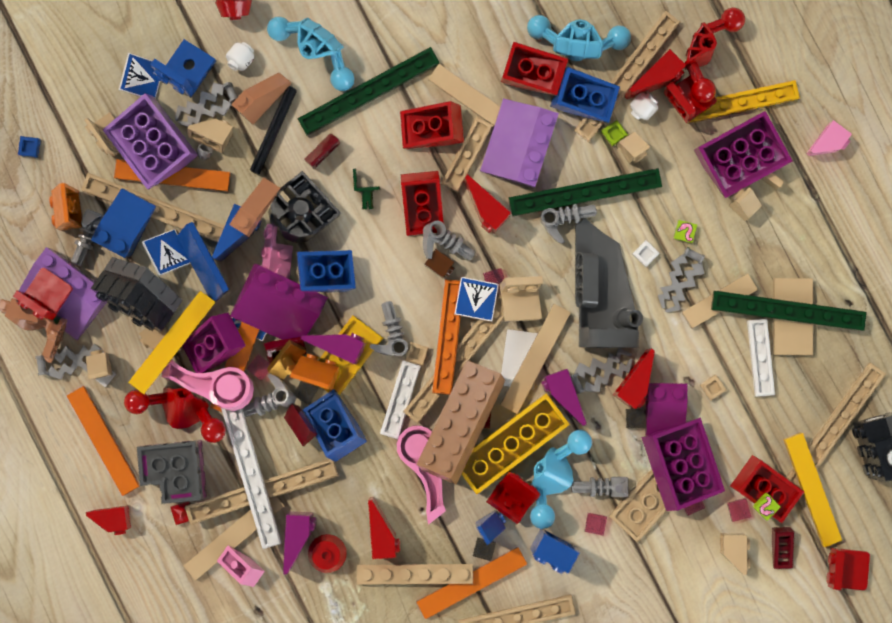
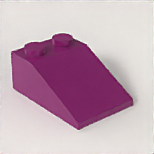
(213, 343)
(342, 345)
(562, 391)
(665, 406)
(297, 532)

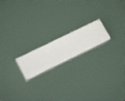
(760, 357)
(400, 399)

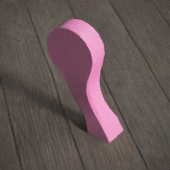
(226, 387)
(409, 448)

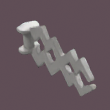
(200, 108)
(698, 270)
(76, 358)
(607, 367)

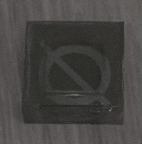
(306, 392)
(635, 418)
(483, 550)

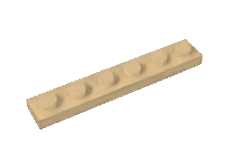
(415, 574)

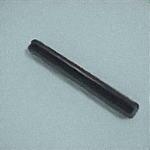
(273, 130)

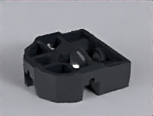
(298, 205)

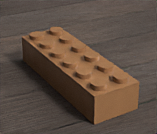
(461, 422)

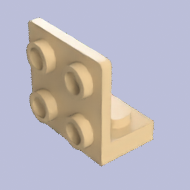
(96, 130)
(521, 298)

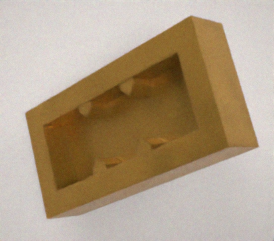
(286, 360)

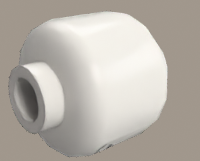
(240, 56)
(644, 106)

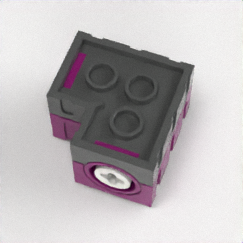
(176, 468)

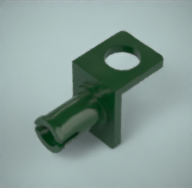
(366, 192)

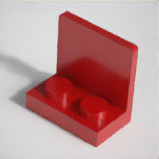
(683, 102)

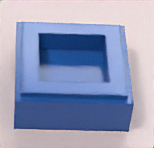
(29, 147)

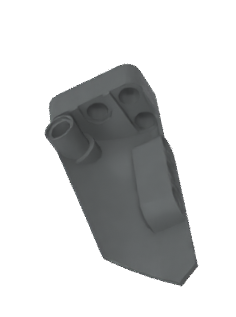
(603, 292)

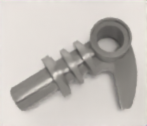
(560, 216)
(90, 223)
(444, 237)
(391, 322)
(273, 400)
(617, 486)

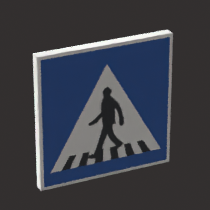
(139, 77)
(166, 252)
(476, 299)

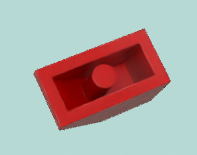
(112, 519)

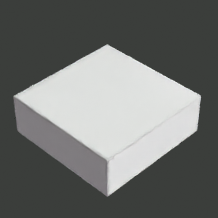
(645, 253)

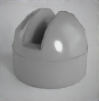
(204, 152)

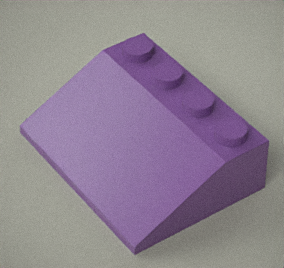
(150, 141)
(519, 142)
(82, 304)

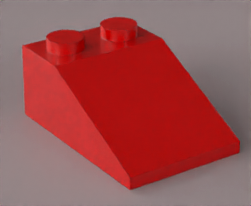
(534, 69)
(663, 72)
(432, 125)
(421, 201)
(489, 210)
(636, 383)
(759, 478)
(382, 534)

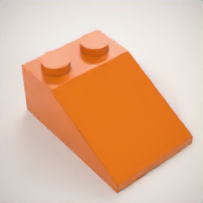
(66, 207)
(316, 372)

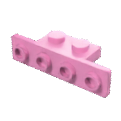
(276, 256)

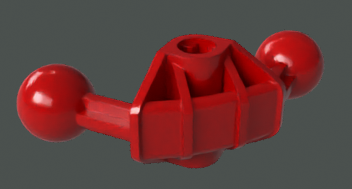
(703, 48)
(180, 409)

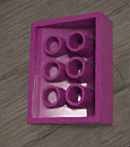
(743, 154)
(277, 304)
(683, 464)

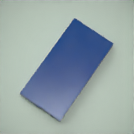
(202, 262)

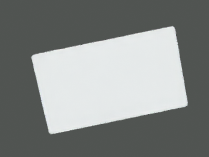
(515, 350)

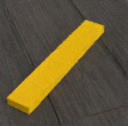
(751, 100)
(172, 342)
(813, 489)

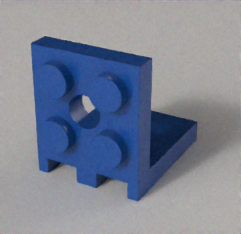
(175, 73)

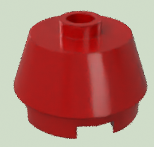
(233, 8)
(327, 553)

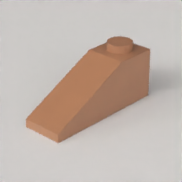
(257, 99)
(255, 207)

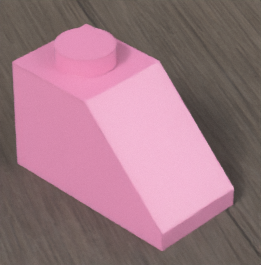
(830, 140)
(240, 567)

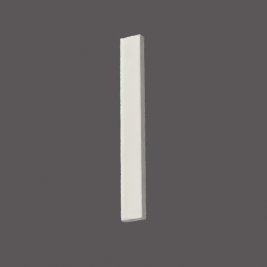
(252, 478)

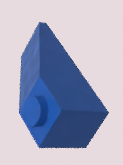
(491, 526)

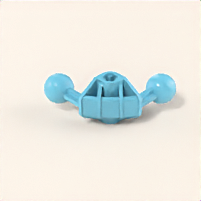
(579, 38)
(314, 43)
(555, 475)

